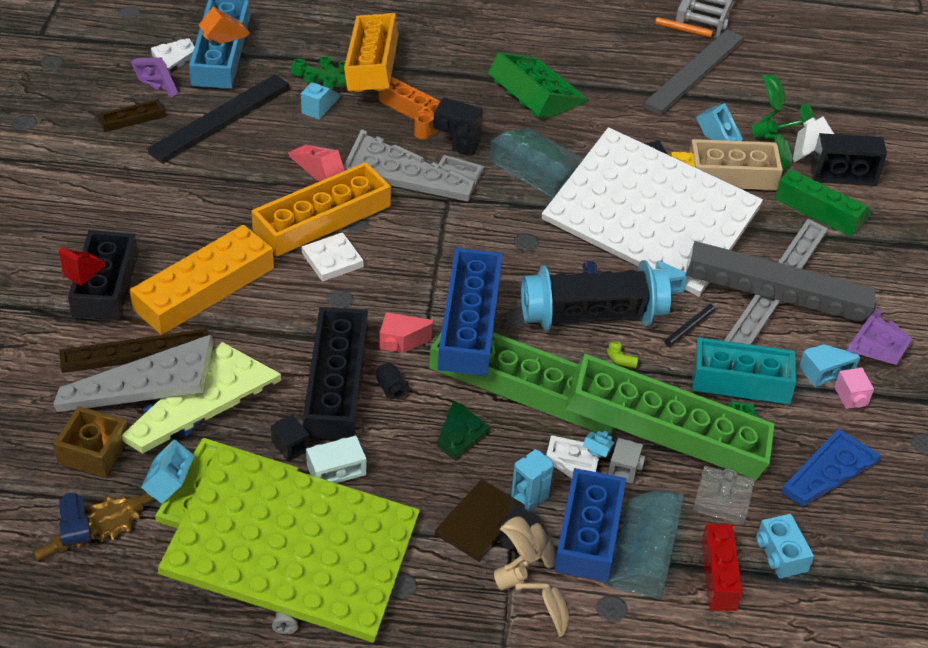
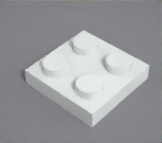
(332, 256)

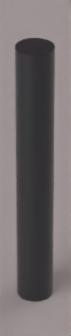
(689, 325)

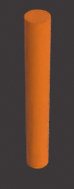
(684, 27)

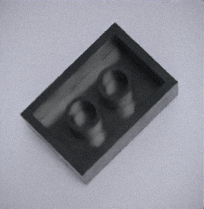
(848, 159)

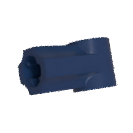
(73, 524)

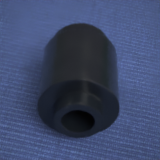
(391, 381)

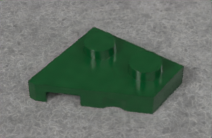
(461, 431)

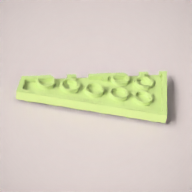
(228, 379)

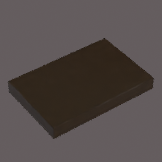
(477, 520)

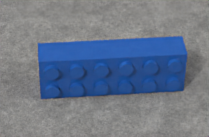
(470, 312)

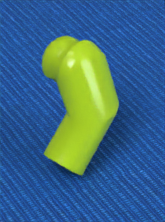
(619, 358)

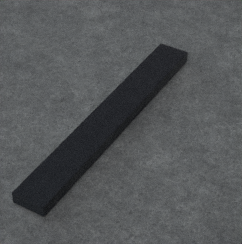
(217, 119)

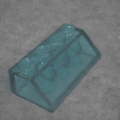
(646, 543)

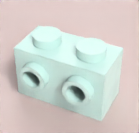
(337, 460)

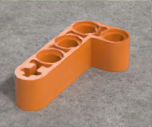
(413, 104)

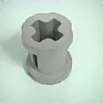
(284, 624)

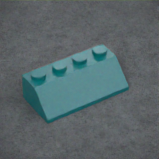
(744, 371)

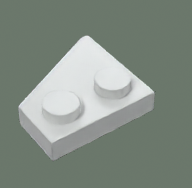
(174, 53)
(570, 454)

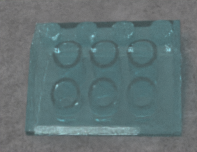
(534, 159)

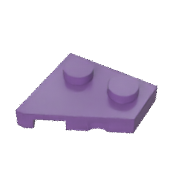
(155, 73)

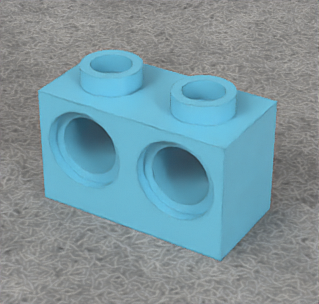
(168, 471)
(784, 546)

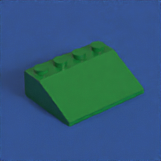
(535, 84)

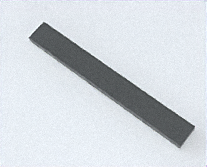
(693, 72)

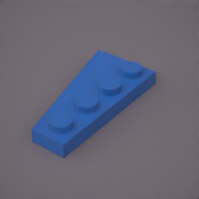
(829, 467)

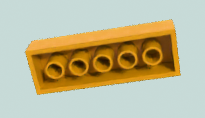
(371, 52)
(321, 208)
(202, 279)

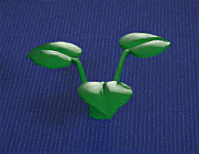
(767, 127)

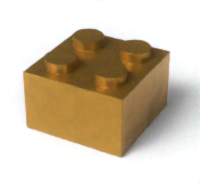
(90, 441)

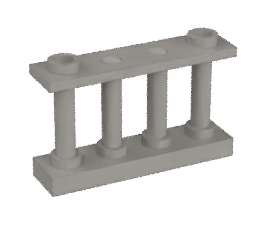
(684, 13)

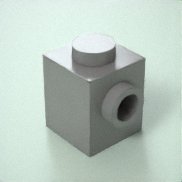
(626, 459)

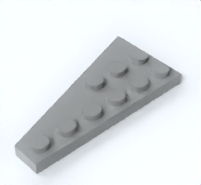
(407, 169)
(161, 375)

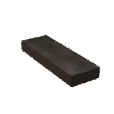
(131, 115)

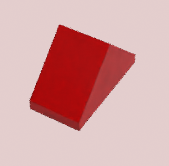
(79, 265)

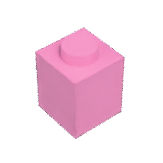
(854, 388)

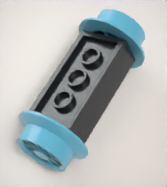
(595, 296)

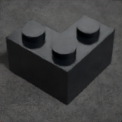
(462, 121)

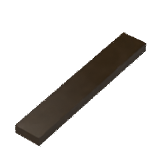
(122, 351)

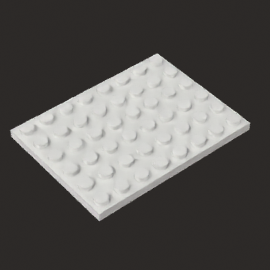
(649, 205)

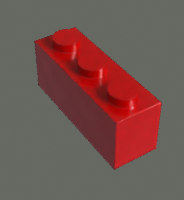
(721, 567)

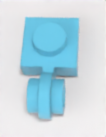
(599, 444)

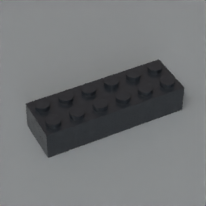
(336, 373)

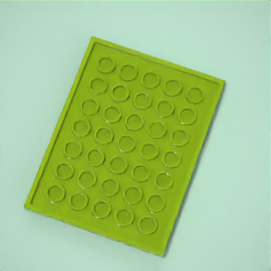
(291, 543)

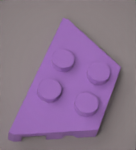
(880, 340)

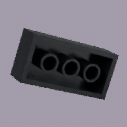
(107, 290)

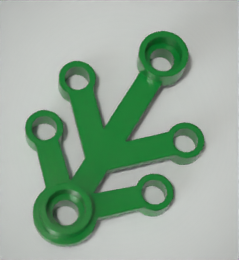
(328, 75)

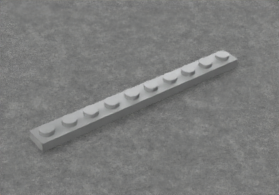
(762, 307)

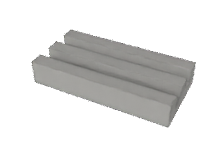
(464, 168)

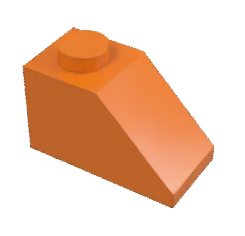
(222, 27)

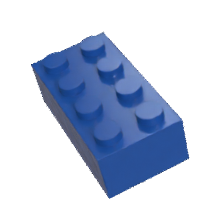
(590, 525)

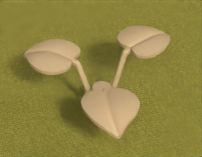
(513, 574)

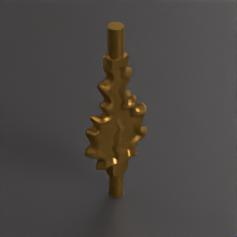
(105, 519)

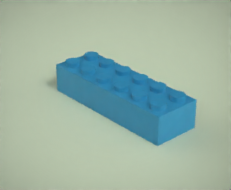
(217, 63)

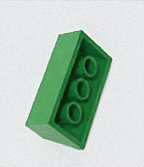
(822, 203)

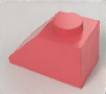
(404, 332)

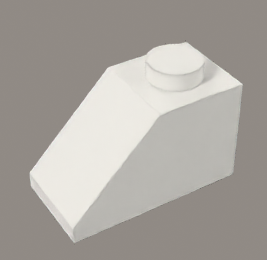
(808, 137)

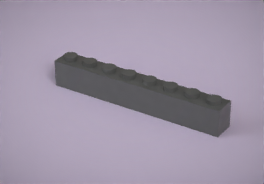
(780, 282)

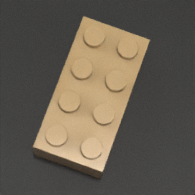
(739, 162)

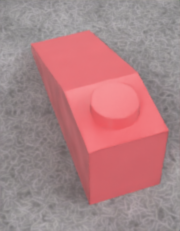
(318, 161)

